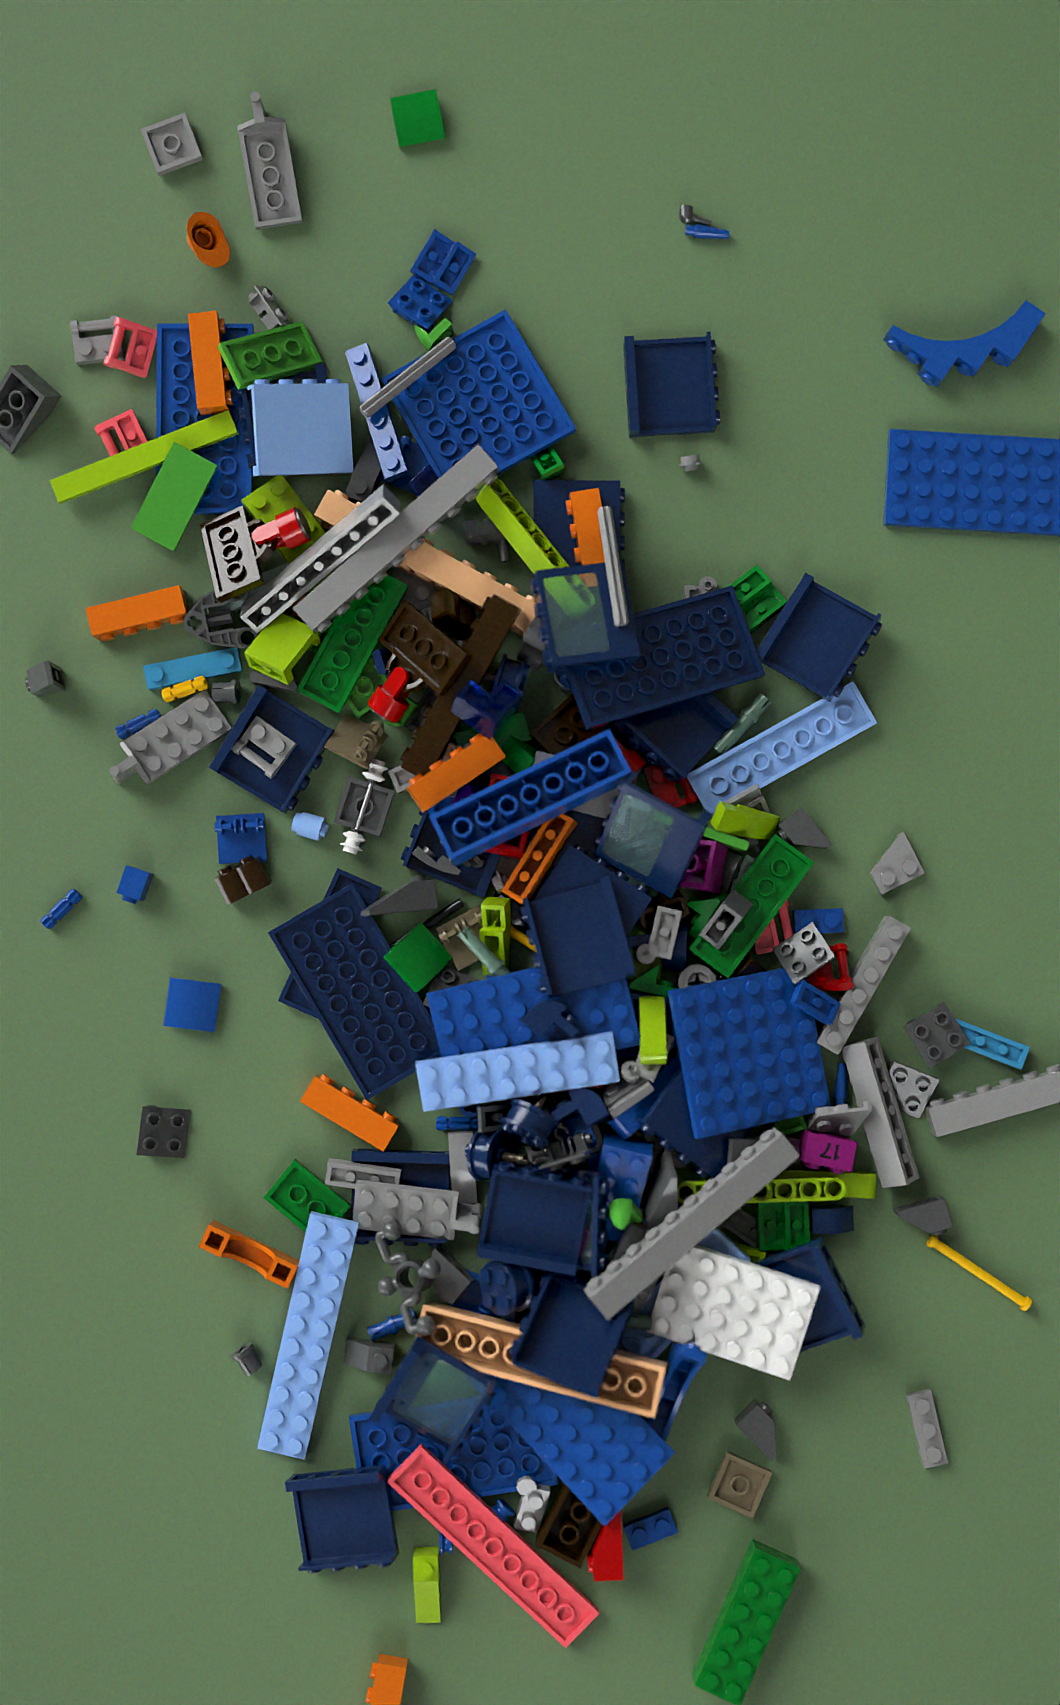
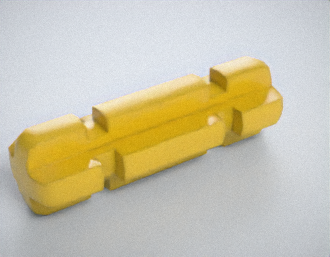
(184, 688)

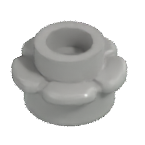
(690, 462)

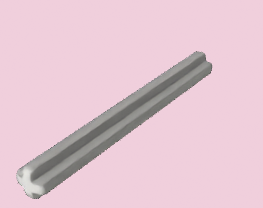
(407, 377)
(613, 566)

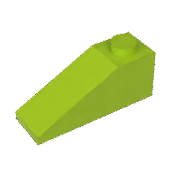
(427, 1584)

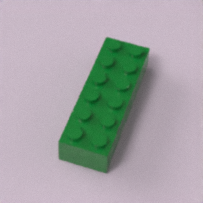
(746, 1622)

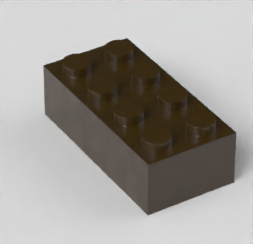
(568, 1528)

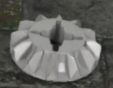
(688, 975)

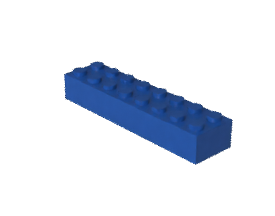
(531, 797)

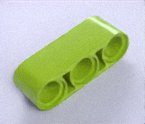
(652, 1030)

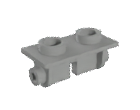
(263, 301)

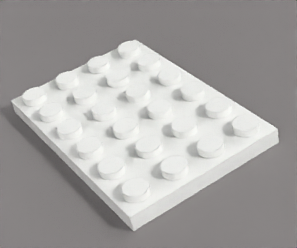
(735, 1310)

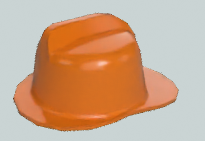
(207, 239)

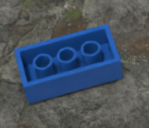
(627, 1170)

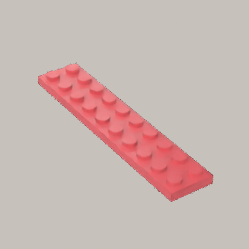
(493, 1545)

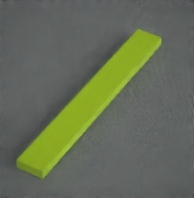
(142, 457)

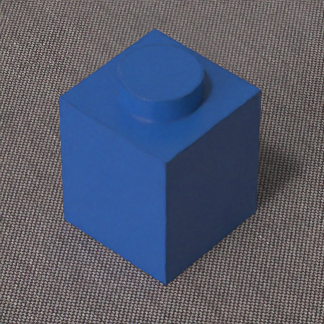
(134, 884)

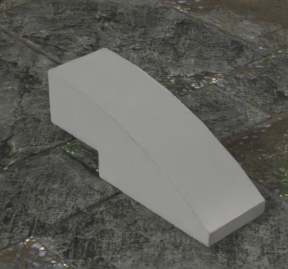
(460, 1176)

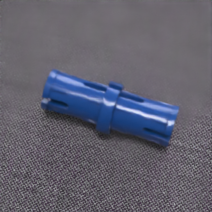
(389, 1326)

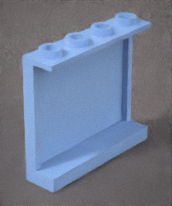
(301, 427)

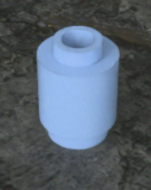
(310, 826)

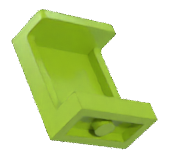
(280, 647)

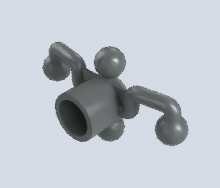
(401, 1265)

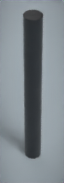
(438, 917)

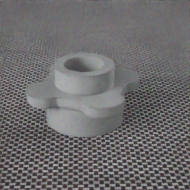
(499, 881)

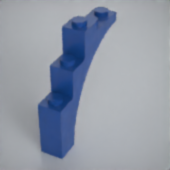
(969, 354)
(682, 1365)

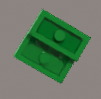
(417, 118)
(757, 597)
(418, 957)
(782, 1225)

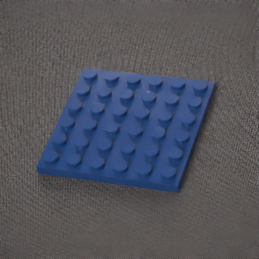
(484, 396)
(746, 1053)

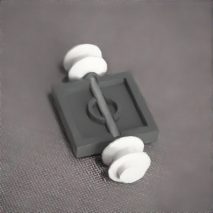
(364, 806)

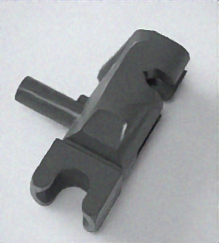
(487, 534)

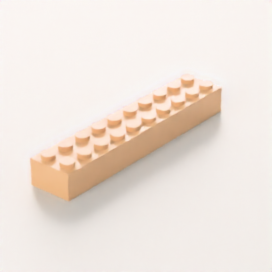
(439, 567)
(485, 1342)

